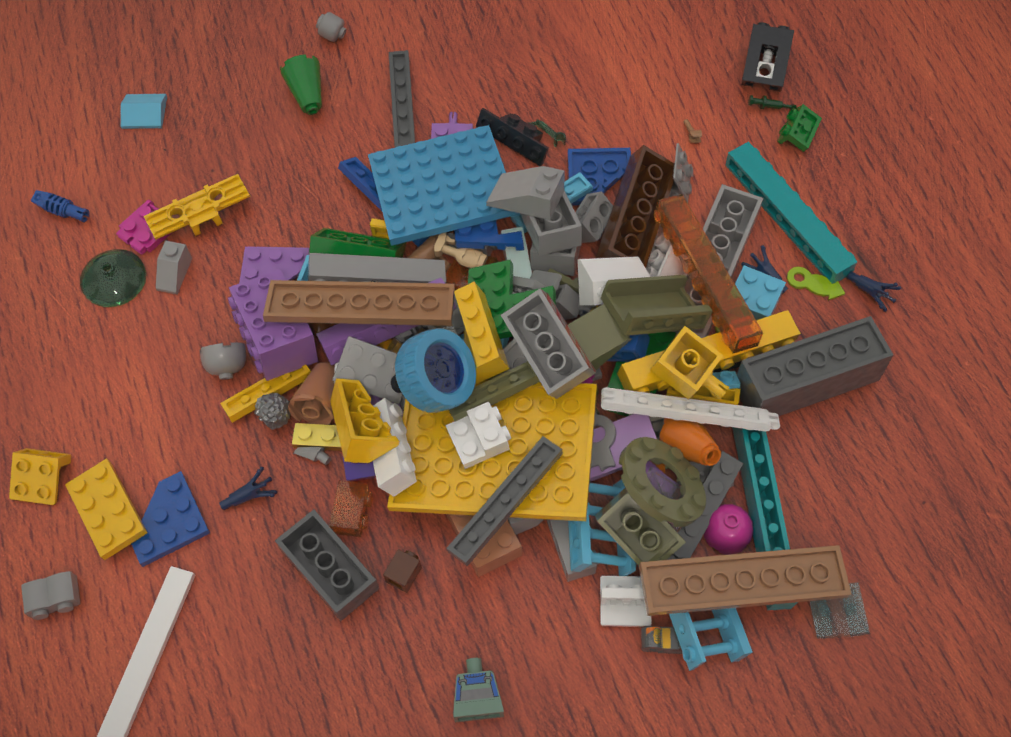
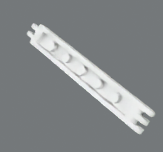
(688, 410)

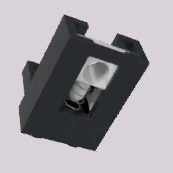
(768, 42)

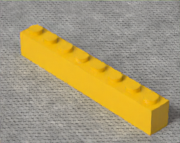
(777, 332)

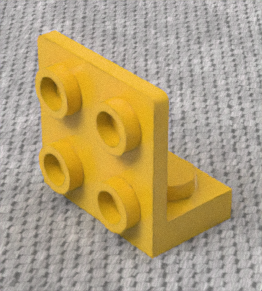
(36, 475)

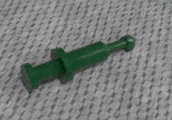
(764, 102)

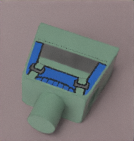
(476, 694)

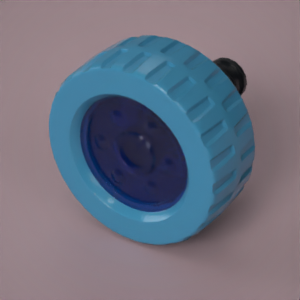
(434, 371)

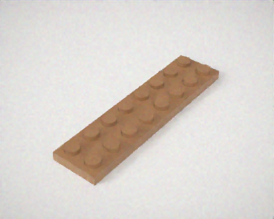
(359, 302)
(743, 580)

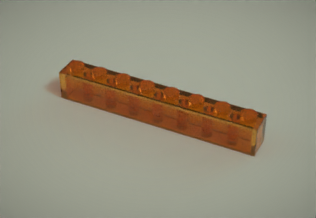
(708, 274)

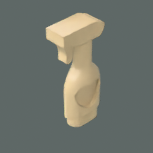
(465, 256)

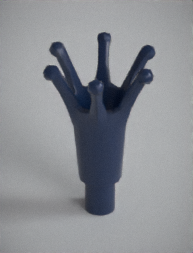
(765, 266)
(873, 288)
(248, 492)

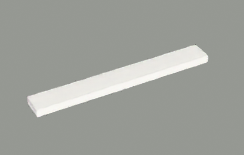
(147, 654)

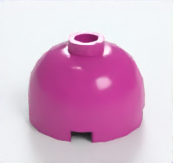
(729, 529)

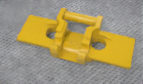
(197, 207)

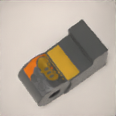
(660, 640)

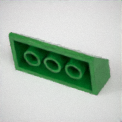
(348, 243)

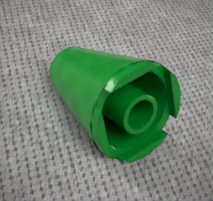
(304, 82)

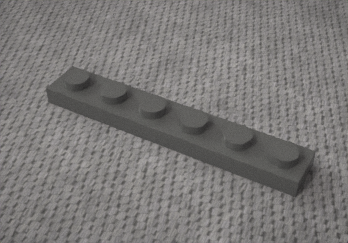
(401, 98)
(716, 487)
(504, 501)

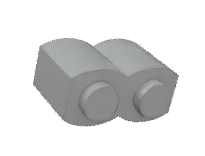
(50, 595)

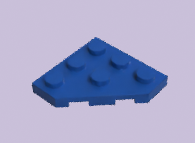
(599, 166)
(170, 521)

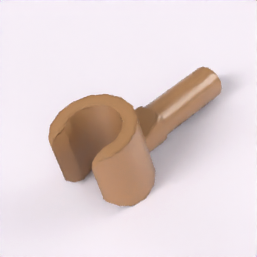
(694, 135)

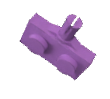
(452, 127)

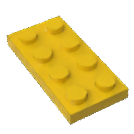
(106, 509)

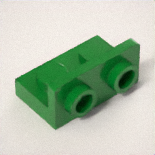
(800, 127)

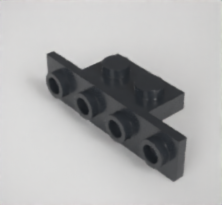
(515, 134)

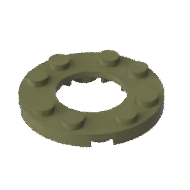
(680, 511)

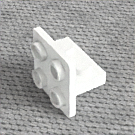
(623, 602)

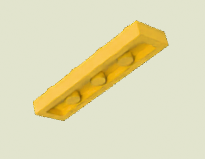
(245, 401)

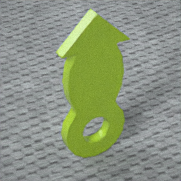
(815, 283)

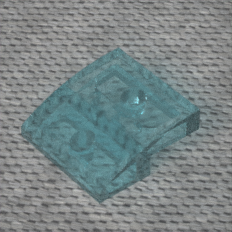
(840, 616)

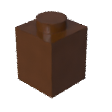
(402, 570)

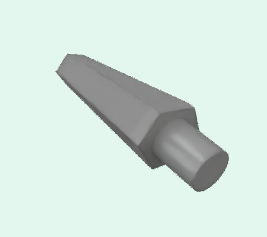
(313, 453)

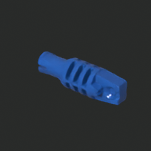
(59, 205)

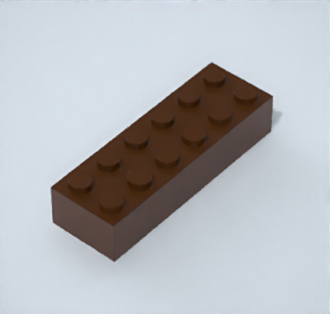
(632, 221)

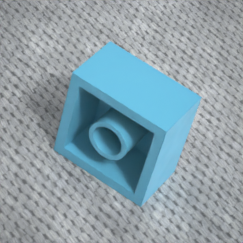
(759, 291)

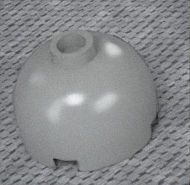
(223, 359)

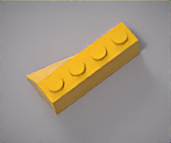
(480, 332)
(359, 424)

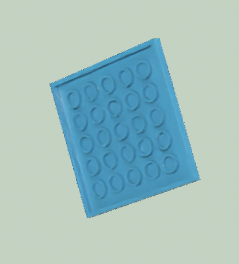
(438, 184)

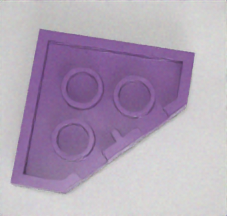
(264, 260)

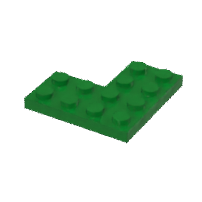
(497, 285)

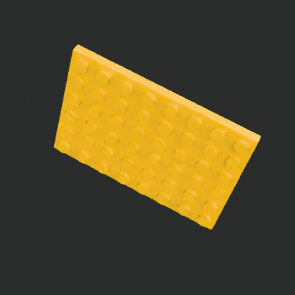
(449, 488)

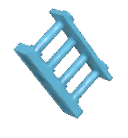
(580, 533)
(731, 630)

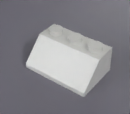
(596, 272)

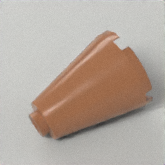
(314, 395)

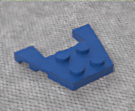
(487, 235)

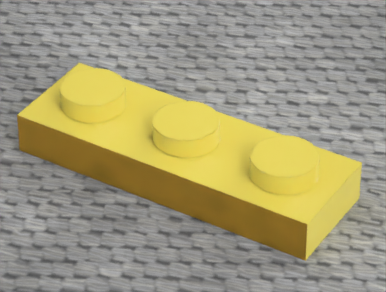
(316, 436)

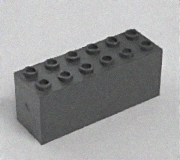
(815, 368)

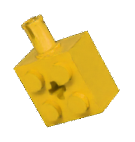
(697, 373)

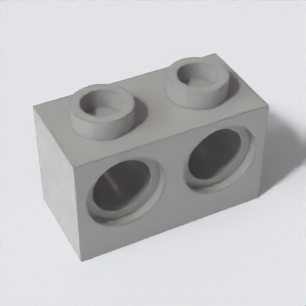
(593, 216)

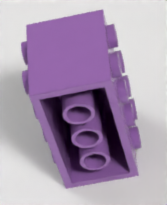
(274, 345)

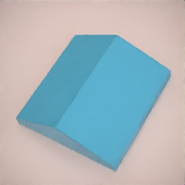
(143, 111)

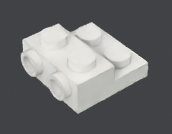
(479, 435)

